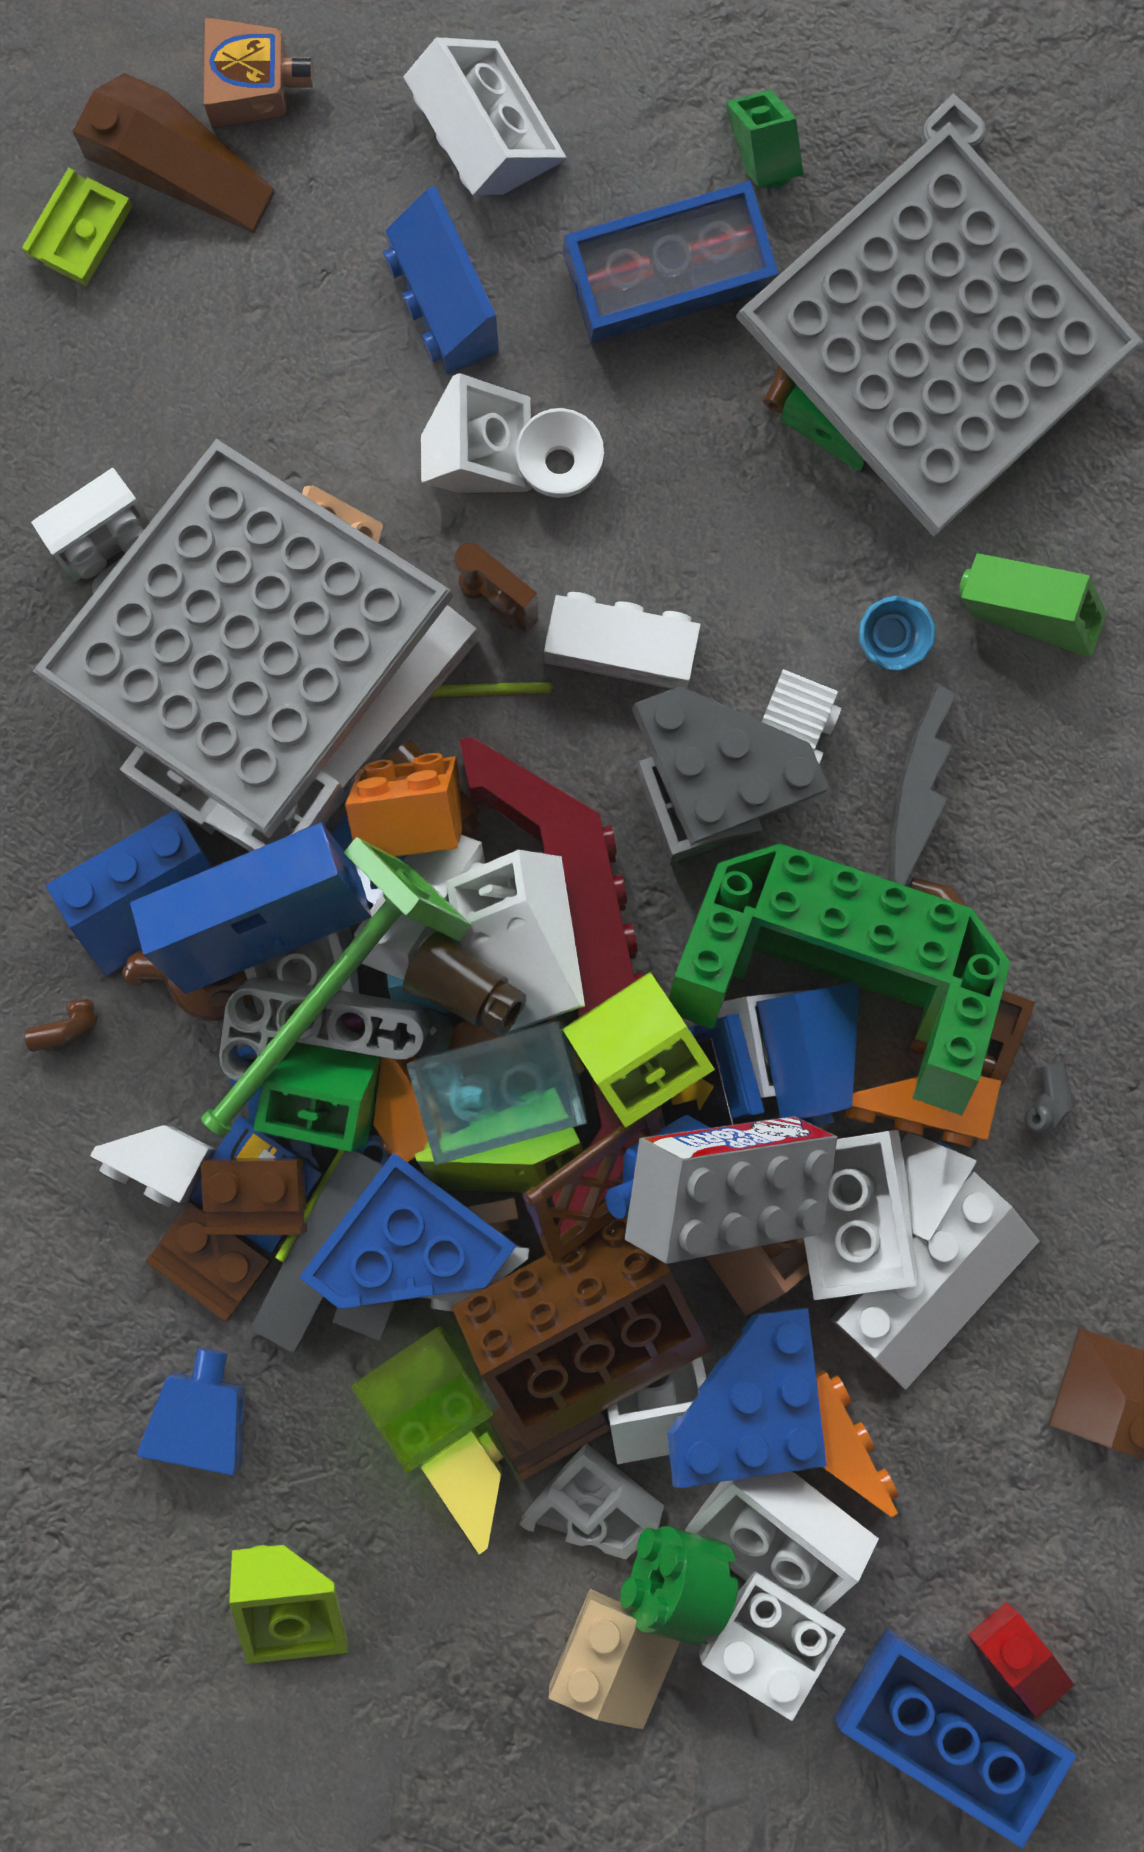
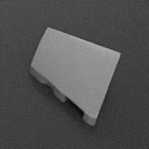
(595, 1505)

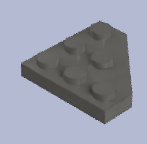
(723, 763)

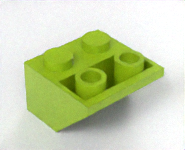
(638, 1049)

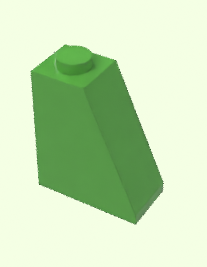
(1035, 602)

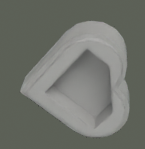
(962, 119)

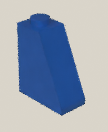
(812, 1050)

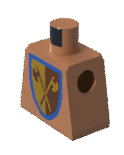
(249, 72)

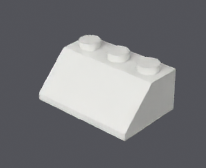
(482, 115)
(787, 1536)

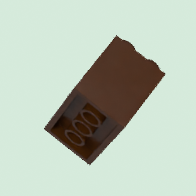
(578, 1333)

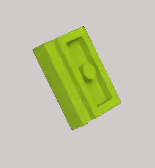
(77, 227)

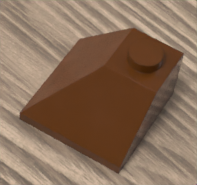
(1103, 1394)

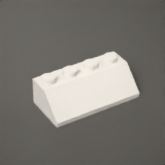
(955, 1275)

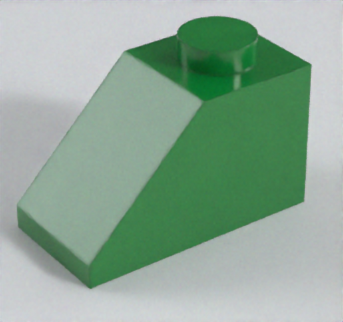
(766, 138)

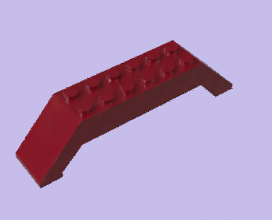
(594, 896)

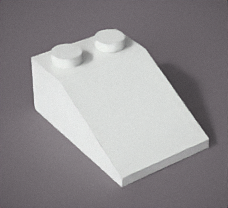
(866, 1221)

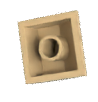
(611, 1665)

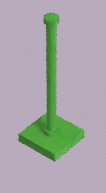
(405, 894)

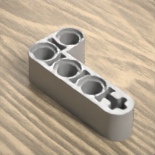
(327, 1030)

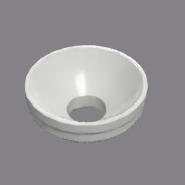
(559, 431)

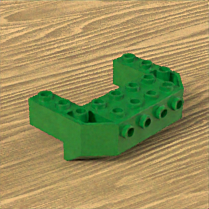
(856, 932)

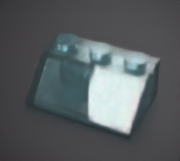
(498, 1091)

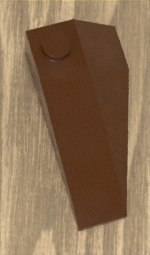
(163, 146)

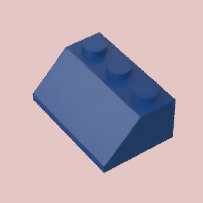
(441, 284)
(99, 891)

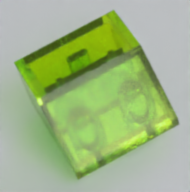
(423, 1398)

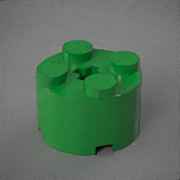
(680, 1585)

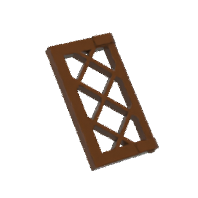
(590, 1219)

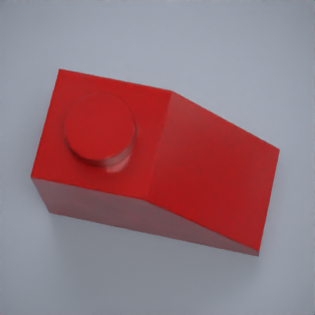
(1021, 1659)

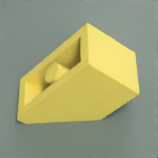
(468, 1483)

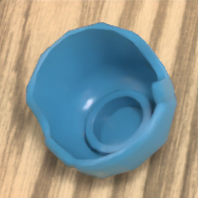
(896, 633)

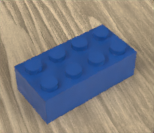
(954, 1737)

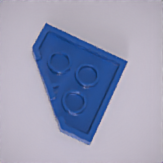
(405, 1244)
(753, 1408)

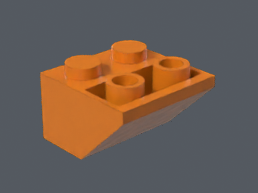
(407, 805)

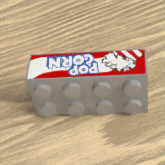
(729, 1188)

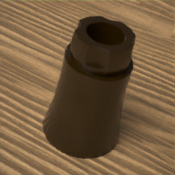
(463, 985)

